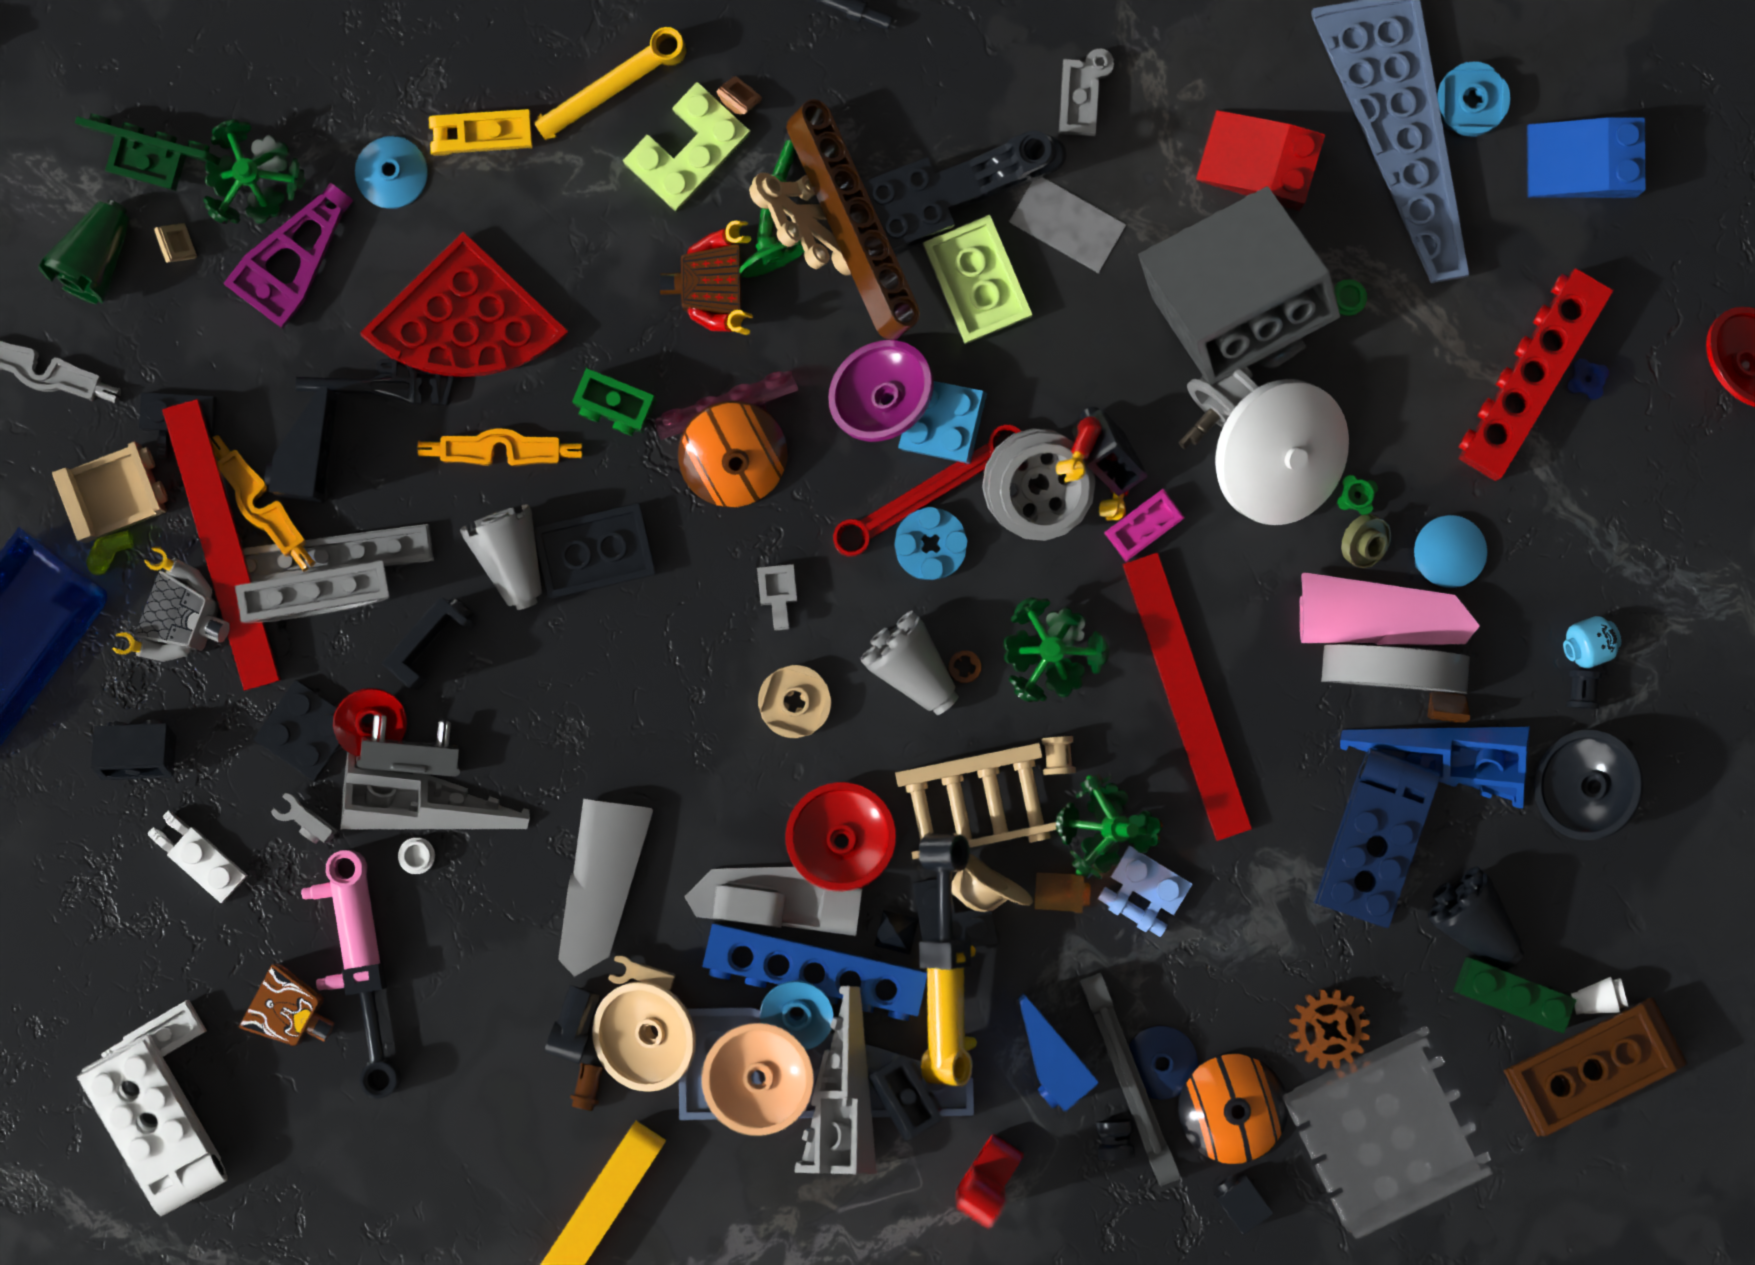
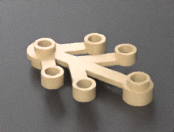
(772, 194)

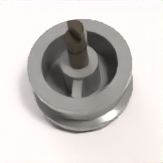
(1217, 402)

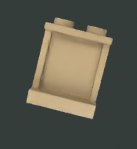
(111, 492)

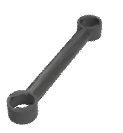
(1130, 1079)

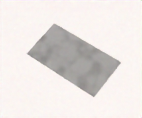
(1067, 223)

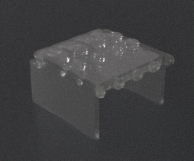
(1385, 1134)

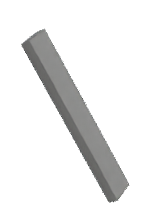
(391, 546)

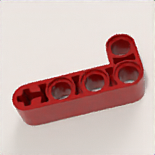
(983, 1186)

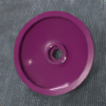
(872, 378)

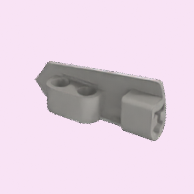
(601, 879)
(773, 900)

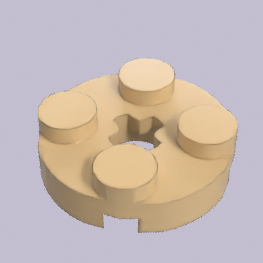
(813, 692)

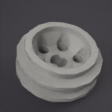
(1008, 467)

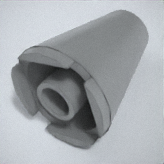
(508, 554)

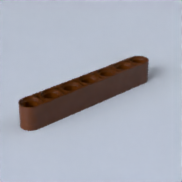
(853, 219)

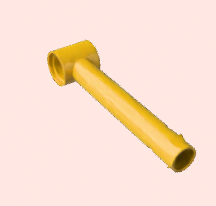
(611, 83)

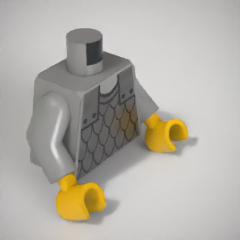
(177, 614)

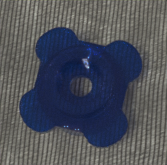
(1596, 372)

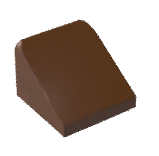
(1448, 707)

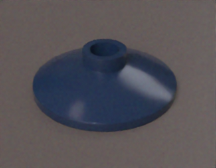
(1168, 1043)

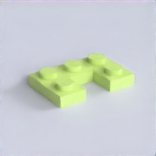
(682, 176)

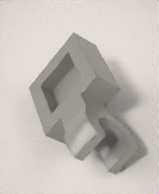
(777, 589)
(313, 826)

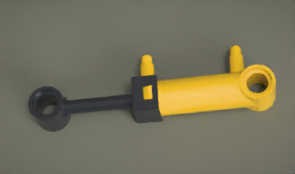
(945, 958)

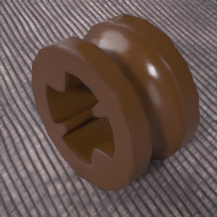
(954, 672)

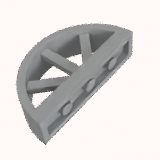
(312, 593)
(1396, 668)

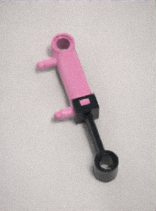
(360, 958)

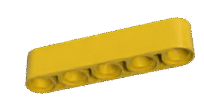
(606, 1197)

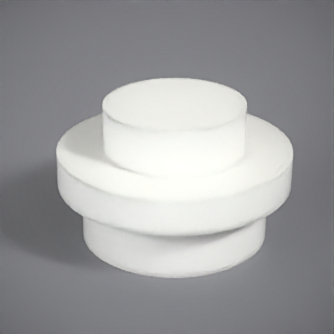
(416, 855)

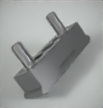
(409, 755)

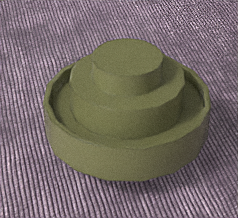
(1366, 541)

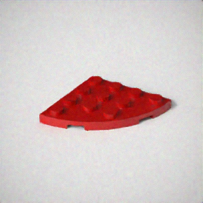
(464, 318)

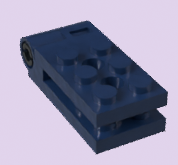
(1385, 802)

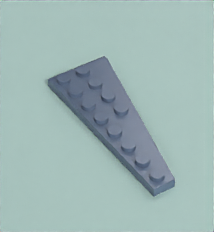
(1391, 87)

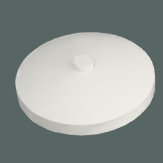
(1282, 452)

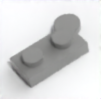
(1080, 92)

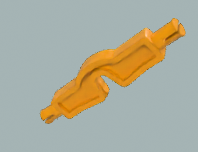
(520, 449)
(273, 517)

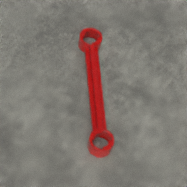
(919, 496)

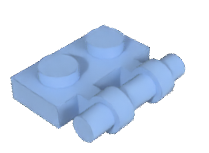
(1150, 881)

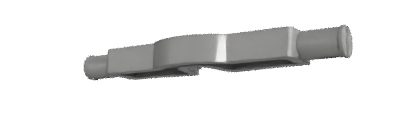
(58, 376)

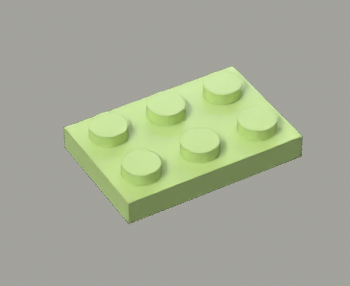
(977, 279)

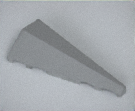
(417, 802)
(842, 1119)

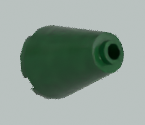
(89, 252)

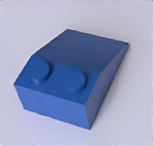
(1586, 158)
(1056, 1065)

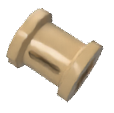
(1058, 755)

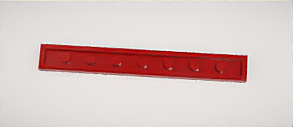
(219, 539)
(1186, 696)

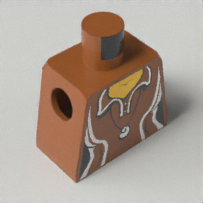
(286, 1009)

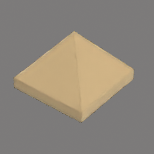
(175, 243)

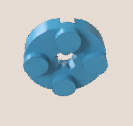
(1487, 84)
(930, 523)

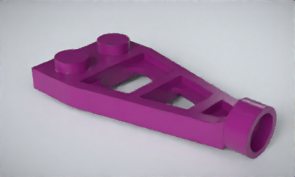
(263, 290)

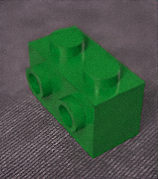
(615, 401)

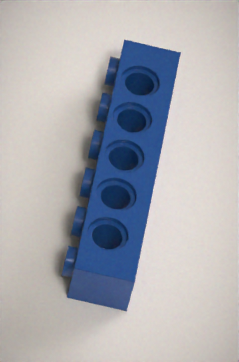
(725, 938)

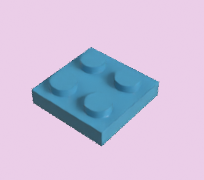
(948, 424)

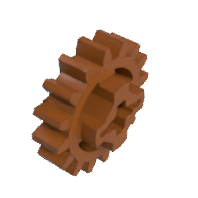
(1318, 1042)

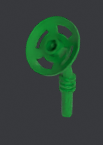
(770, 252)

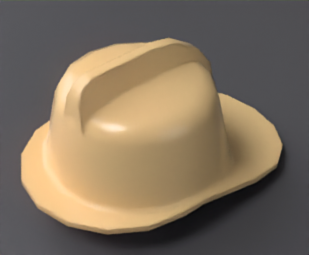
(985, 888)

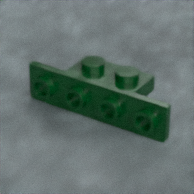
(144, 157)

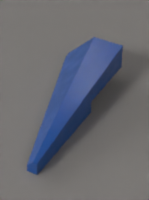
(1476, 757)

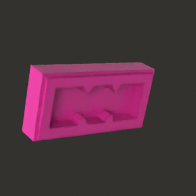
(1144, 525)

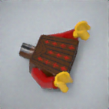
(711, 280)

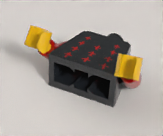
(1108, 455)

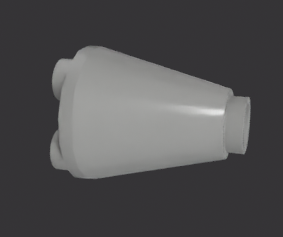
(911, 664)

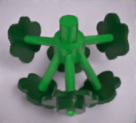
(230, 176)
(1063, 631)
(1103, 848)

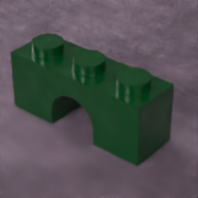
(1515, 995)

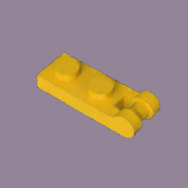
(481, 131)

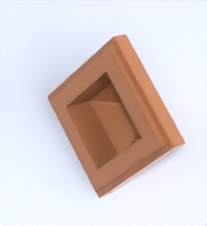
(738, 96)

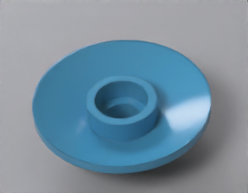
(403, 185)
(812, 1025)

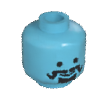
(1592, 642)

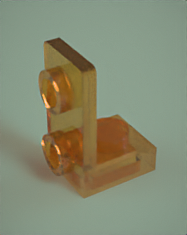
(1061, 892)

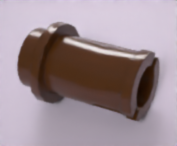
(587, 1087)

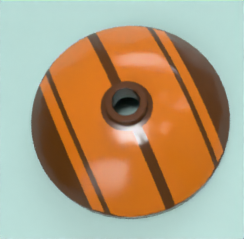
(728, 432)

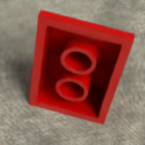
(1257, 153)

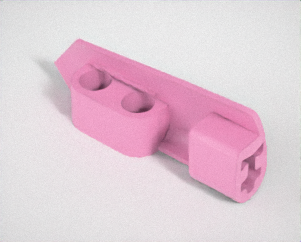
(1380, 614)

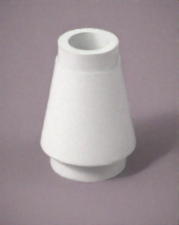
(1601, 997)

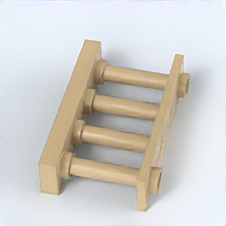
(987, 767)

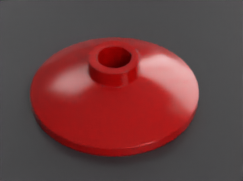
(349, 714)

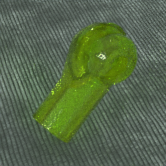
(105, 549)

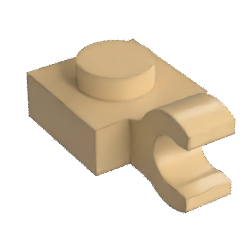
(642, 973)

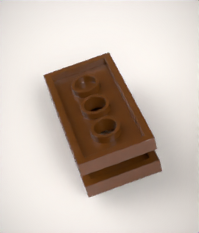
(1627, 1055)

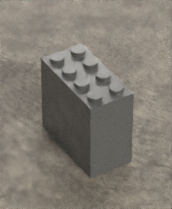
(1239, 285)

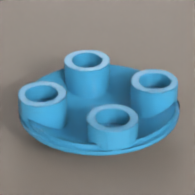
(1450, 551)

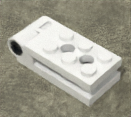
(168, 1158)

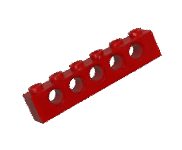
(1589, 299)

